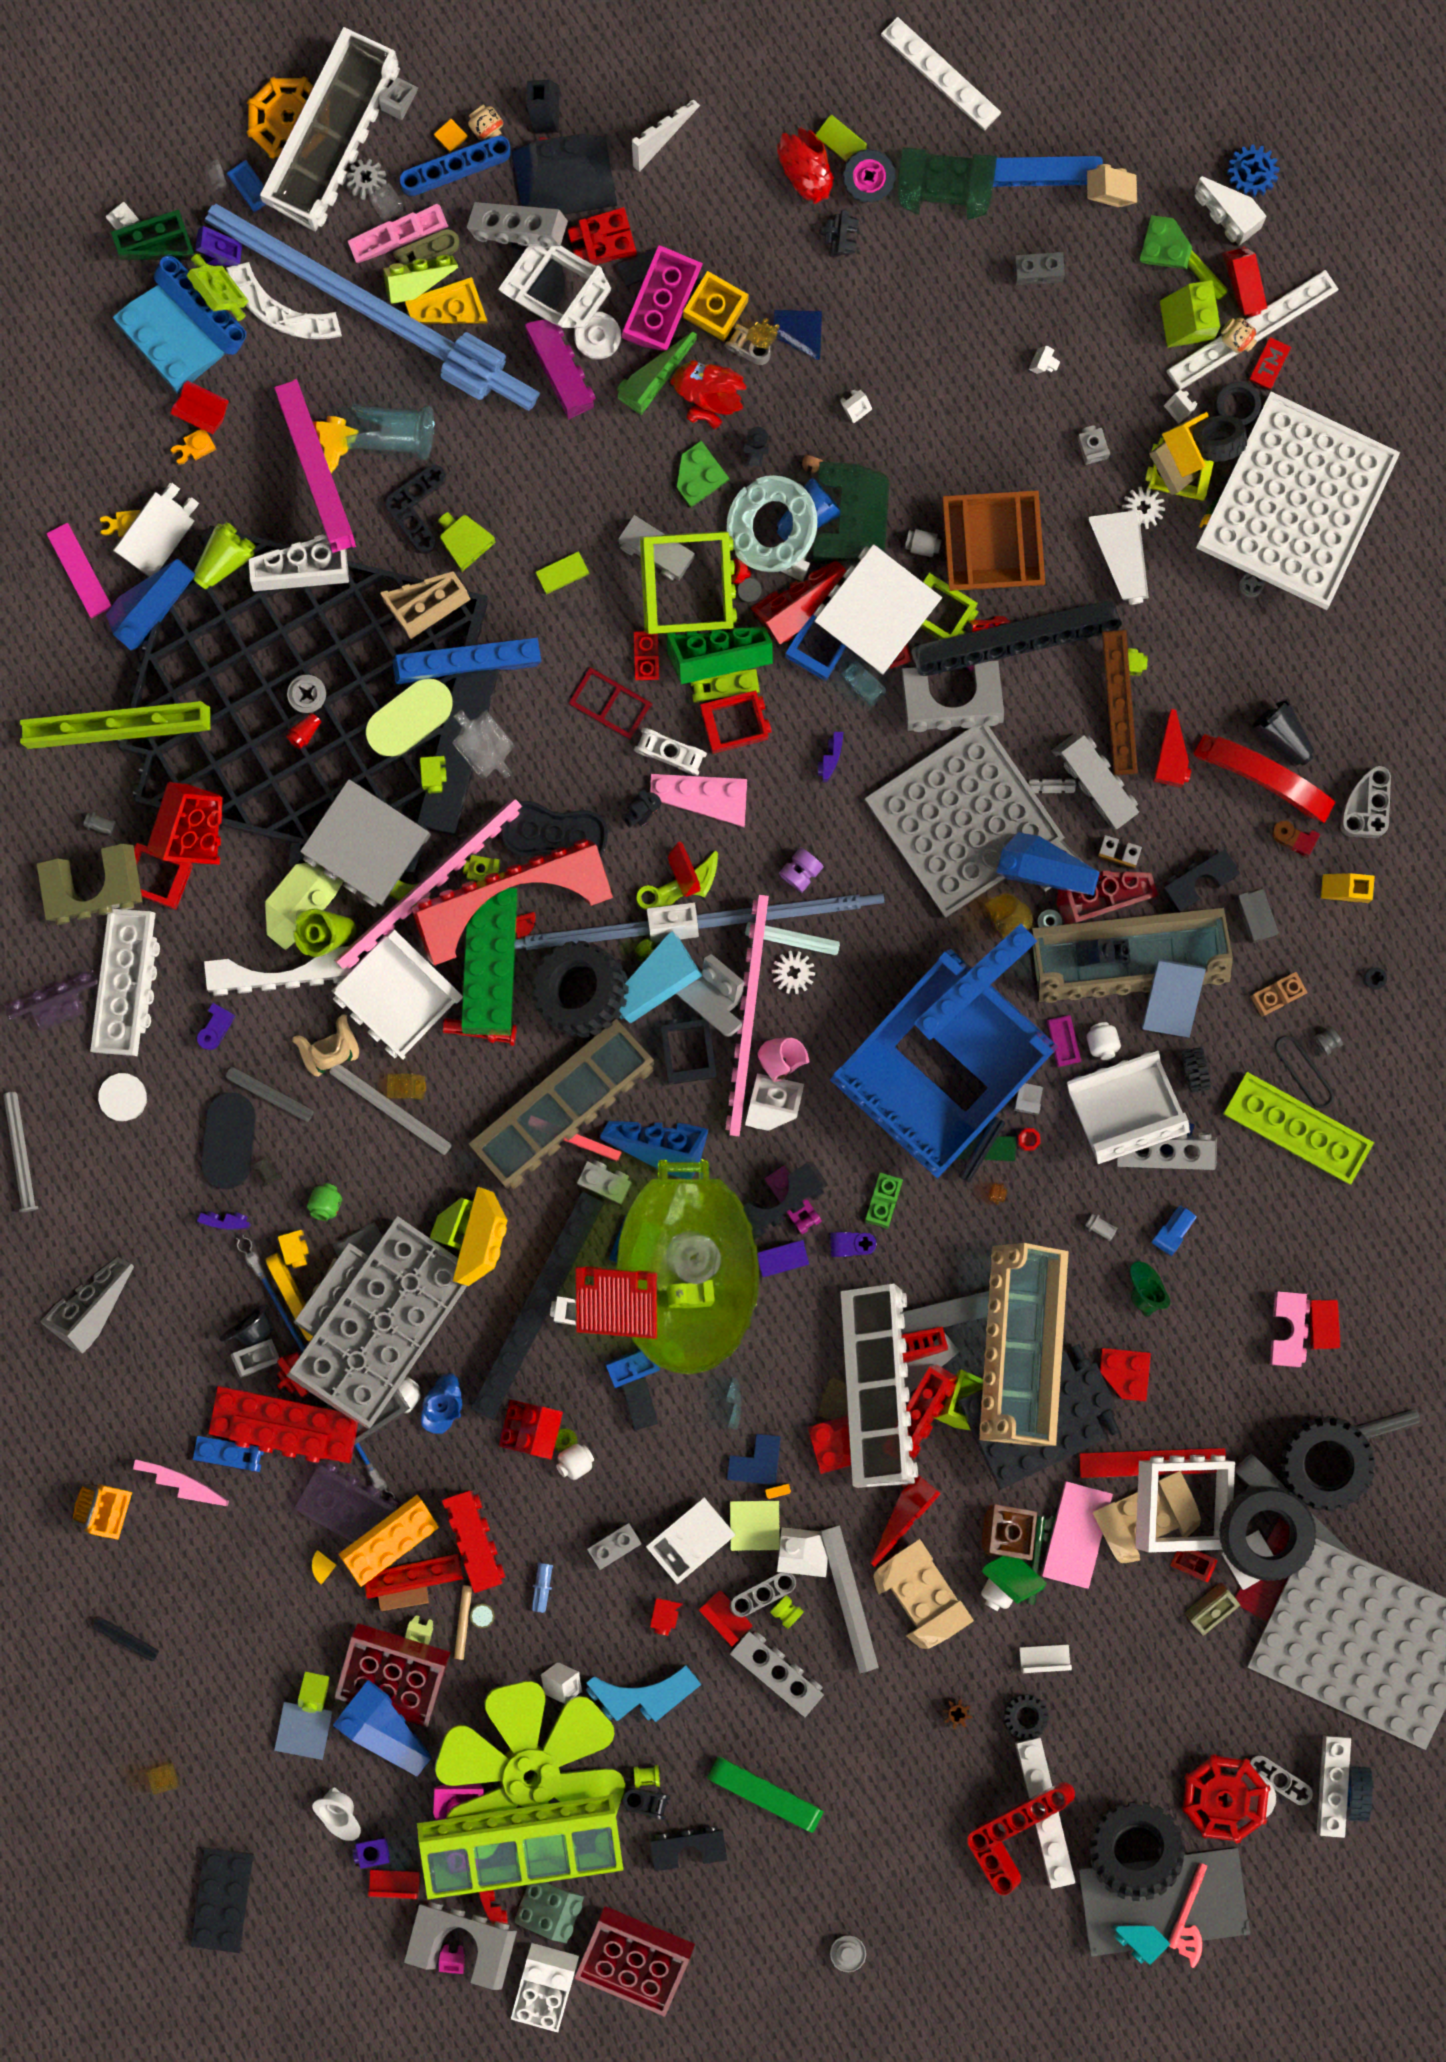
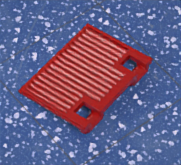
(616, 1302)

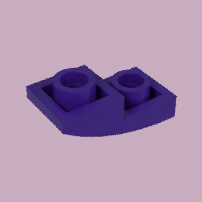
(830, 762)
(234, 1222)

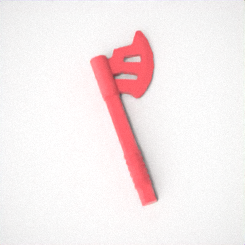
(1178, 1929)

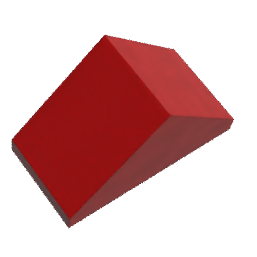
(1194, 1564)

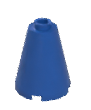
(825, 506)

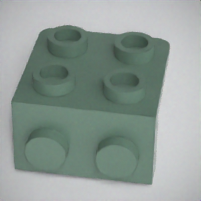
(549, 1911)

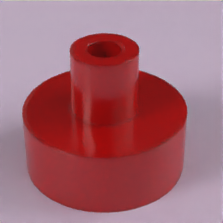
(740, 572)

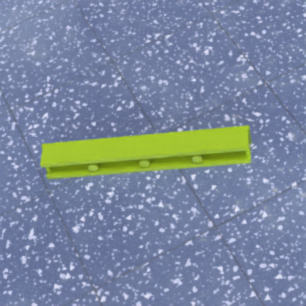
(115, 725)

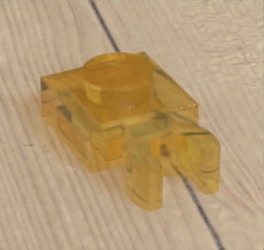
(763, 334)

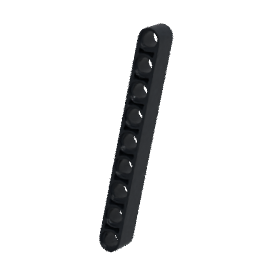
(1015, 638)

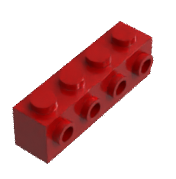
(927, 1403)

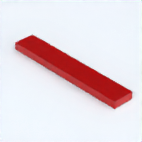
(1127, 1463)

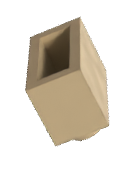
(1111, 186)

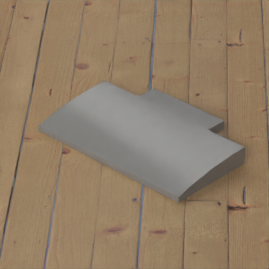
(374, 1320)

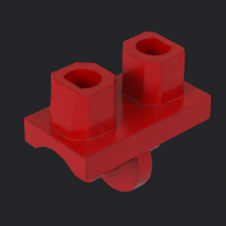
(286, 1363)

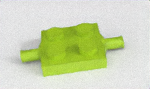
(217, 288)

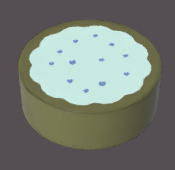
(482, 1615)

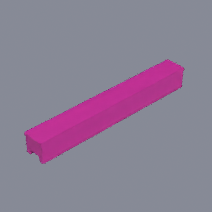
(315, 466)

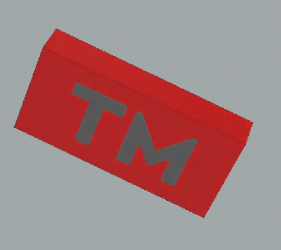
(1270, 363)

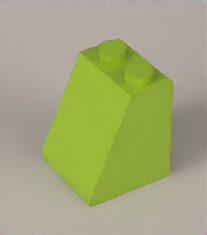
(1190, 315)

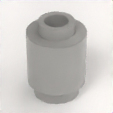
(923, 543)

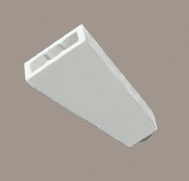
(1123, 549)

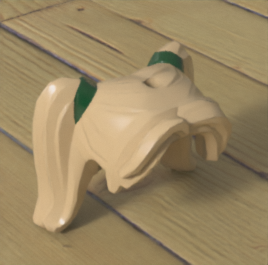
(329, 1051)

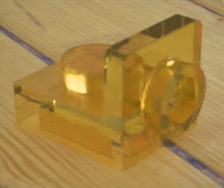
(406, 1086)

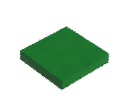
(1014, 1578)

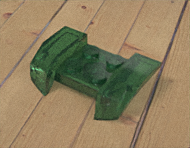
(946, 180)

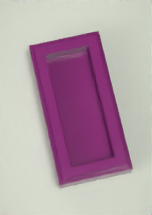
(1063, 1035)

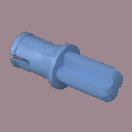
(542, 1587)

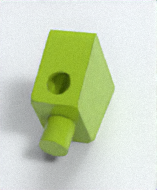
(464, 539)

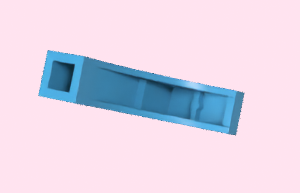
(655, 1698)

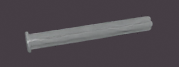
(19, 1152)

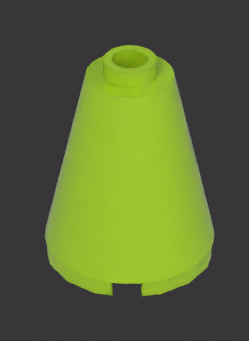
(322, 932)

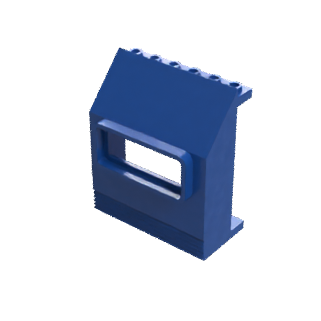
(985, 1037)

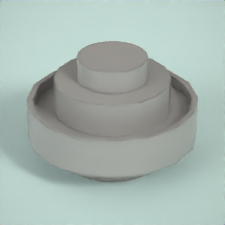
(848, 1953)

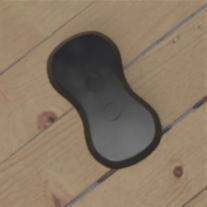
(542, 830)

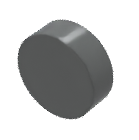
(749, 590)

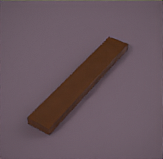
(1119, 702)

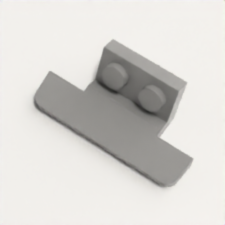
(715, 995)

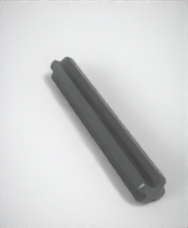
(269, 1094)
(1384, 1426)

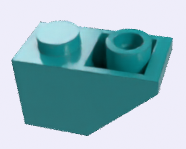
(1143, 1939)

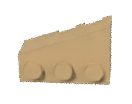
(425, 603)

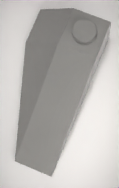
(84, 1315)

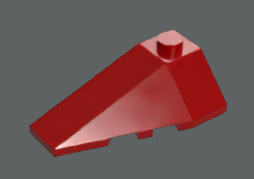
(909, 1506)

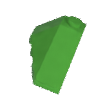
(646, 382)

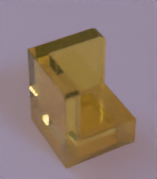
(163, 1778)

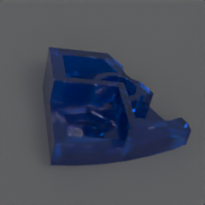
(800, 330)

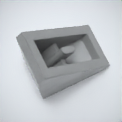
(398, 98)

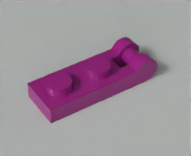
(779, 1185)

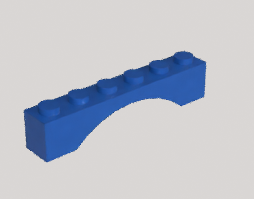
(443, 662)
(975, 981)

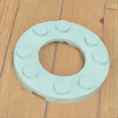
(741, 518)

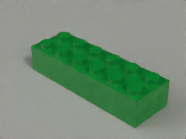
(490, 966)

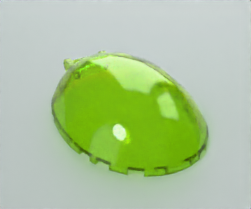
(700, 1336)

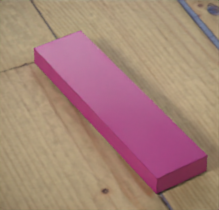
(79, 570)

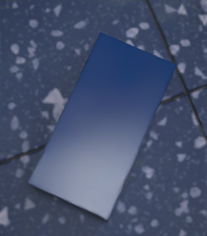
(247, 184)

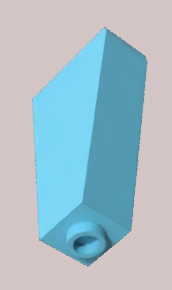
(659, 978)

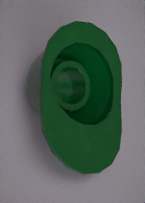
(1148, 1290)

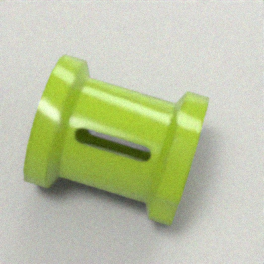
(646, 1776)

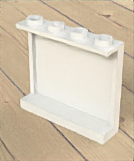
(877, 608)
(395, 994)
(1127, 1107)

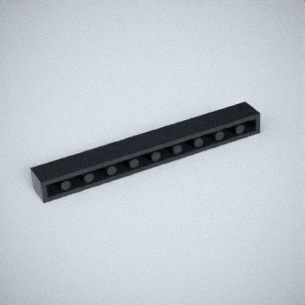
(538, 1306)

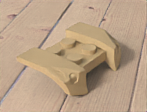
(1174, 1510)
(922, 1595)

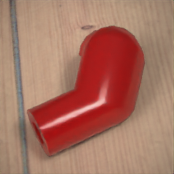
(697, 412)

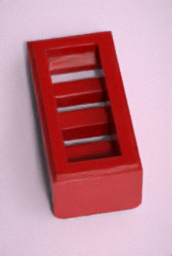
(922, 1352)

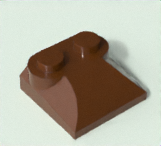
(1009, 1532)

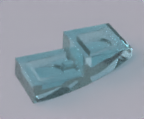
(734, 1397)

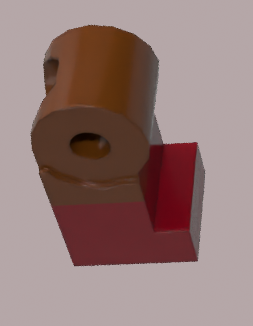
(1288, 836)

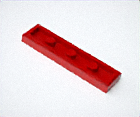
(415, 1576)

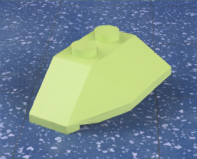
(299, 891)

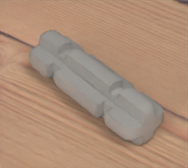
(1052, 785)

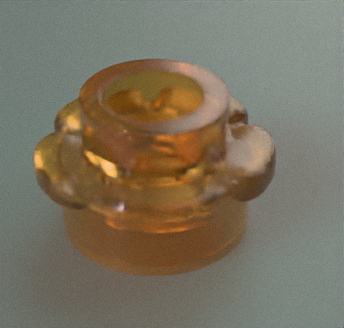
(997, 1193)

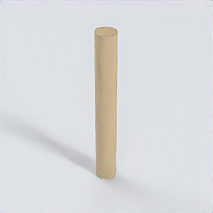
(463, 1622)

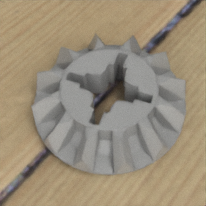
(306, 682)

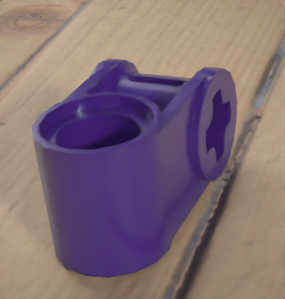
(847, 1244)

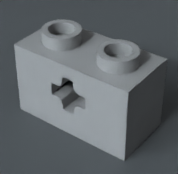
(614, 1546)

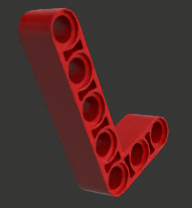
(1012, 1824)

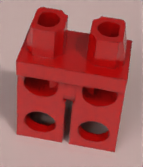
(605, 237)

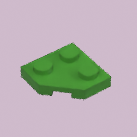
(1165, 244)
(699, 474)

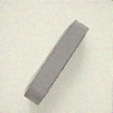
(1299, 1784)

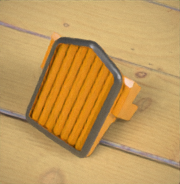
(101, 1509)

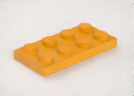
(388, 1540)

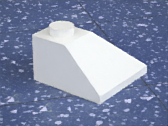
(773, 1102)
(802, 1552)

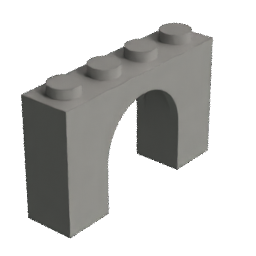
(926, 713)
(492, 1941)

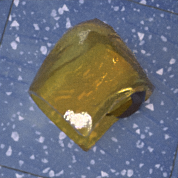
(1009, 905)

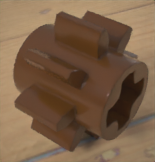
(953, 1707)

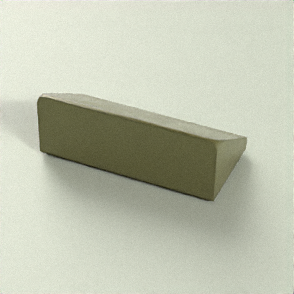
(1212, 1608)

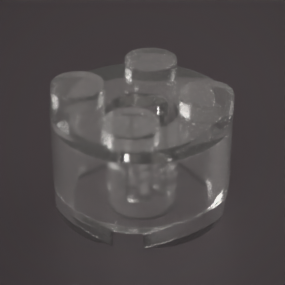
(694, 1270)

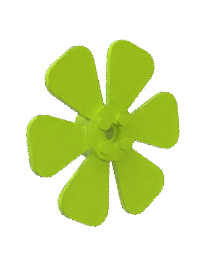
(518, 1717)

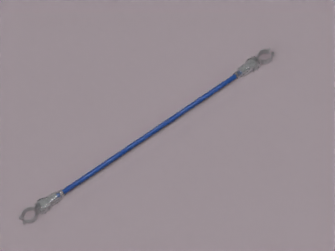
(253, 1261)

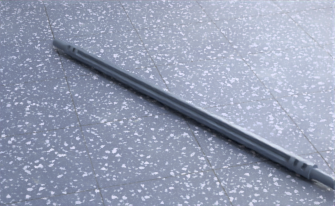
(704, 921)

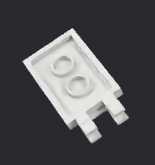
(156, 531)

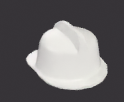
(337, 1815)

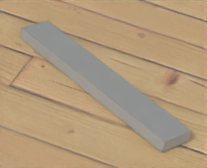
(849, 1599)

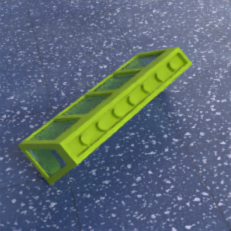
(519, 1846)

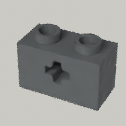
(1039, 268)

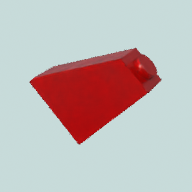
(1245, 280)

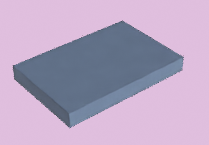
(1173, 998)

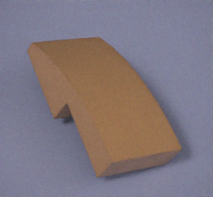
(1278, 994)

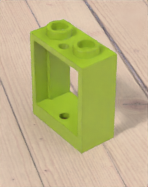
(969, 615)

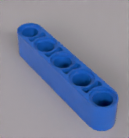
(1041, 170)
(448, 175)
(216, 324)

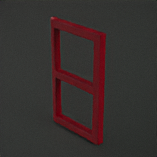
(648, 704)

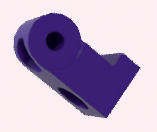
(216, 1029)

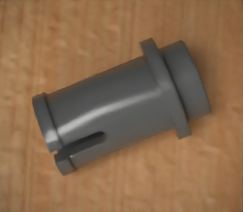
(99, 824)

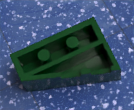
(154, 239)

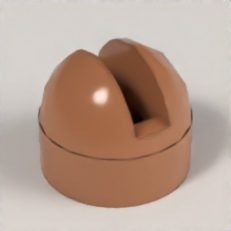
(811, 461)

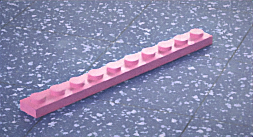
(421, 890)
(748, 1004)

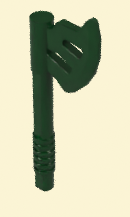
(1040, 1536)

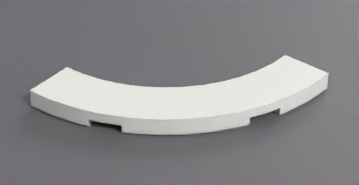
(278, 316)

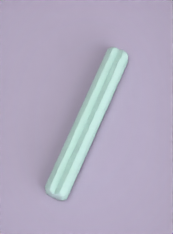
(798, 939)

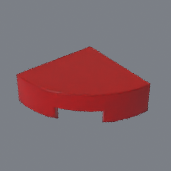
(525, 925)

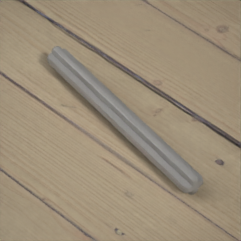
(390, 1108)

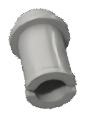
(1100, 1227)

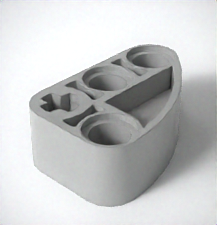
(1360, 807)

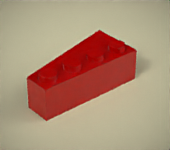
(473, 1541)

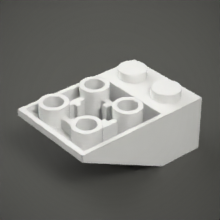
(1232, 209)
(690, 1540)
(544, 1987)

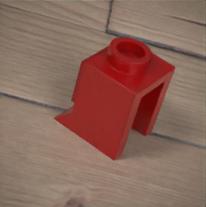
(664, 1616)

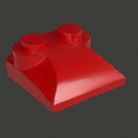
(831, 1444)

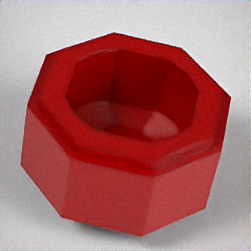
(1028, 1139)

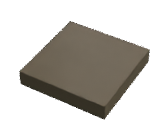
(1168, 470)

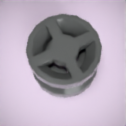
(1252, 582)
(1328, 1040)

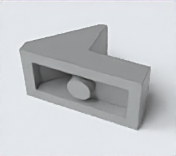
(255, 1358)

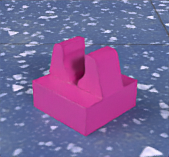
(450, 1961)

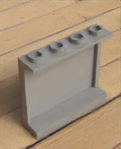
(364, 843)

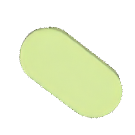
(409, 717)

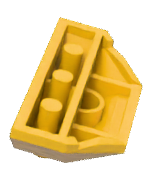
(482, 1238)

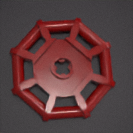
(1237, 1790)

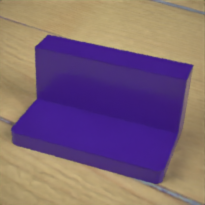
(782, 1258)

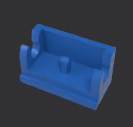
(630, 1367)

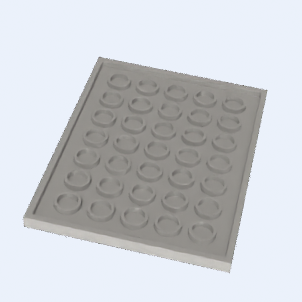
(1360, 1643)

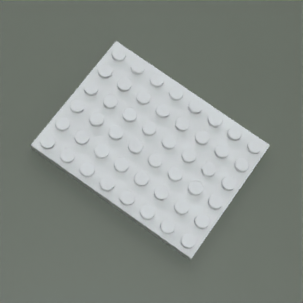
(1298, 500)

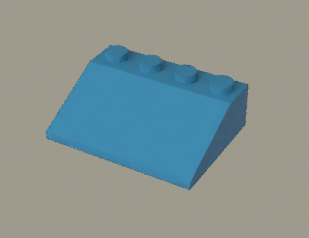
(168, 337)

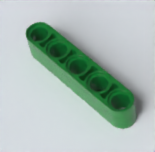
(765, 1794)

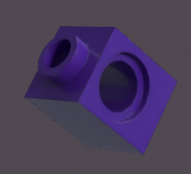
(380, 1845)

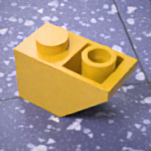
(1348, 887)

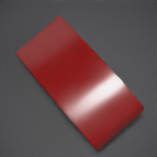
(646, 656)
(493, 1912)

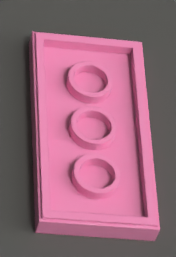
(1075, 1535)

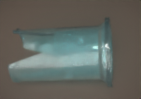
(401, 430)

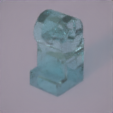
(864, 683)

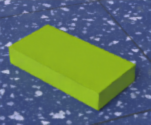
(562, 573)

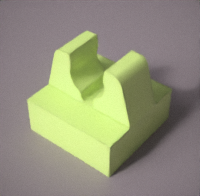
(419, 1632)

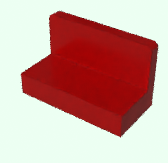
(200, 407)
(1324, 1324)
(720, 1616)
(394, 1884)

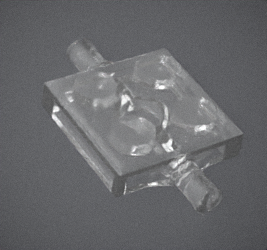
(483, 744)

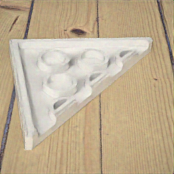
(655, 139)

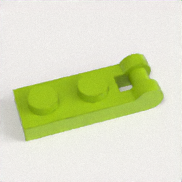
(726, 685)

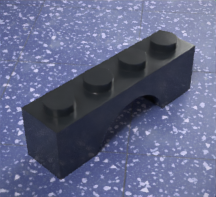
(803, 1184)

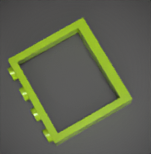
(649, 585)

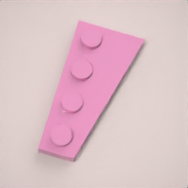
(708, 796)

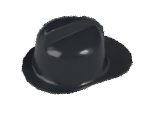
(251, 1329)

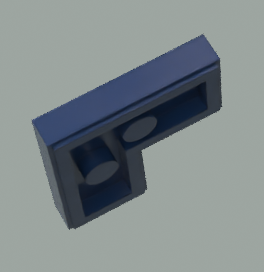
(760, 1468)

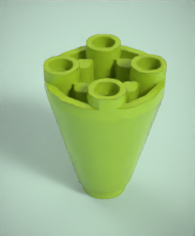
(222, 555)

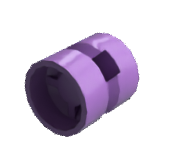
(805, 862)

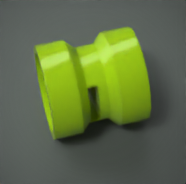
(787, 1612)

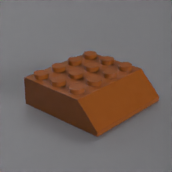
(993, 540)

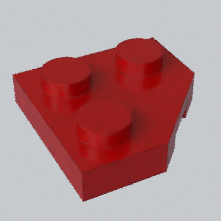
(1126, 1372)

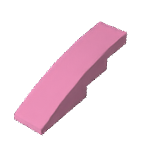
(397, 233)
(188, 1487)

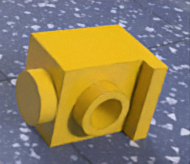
(294, 1249)

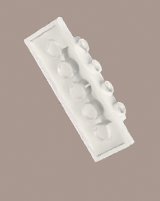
(125, 982)

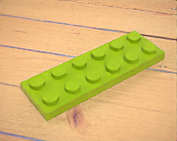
(1298, 1128)

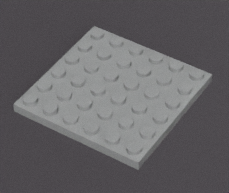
(958, 815)

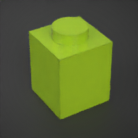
(313, 1692)

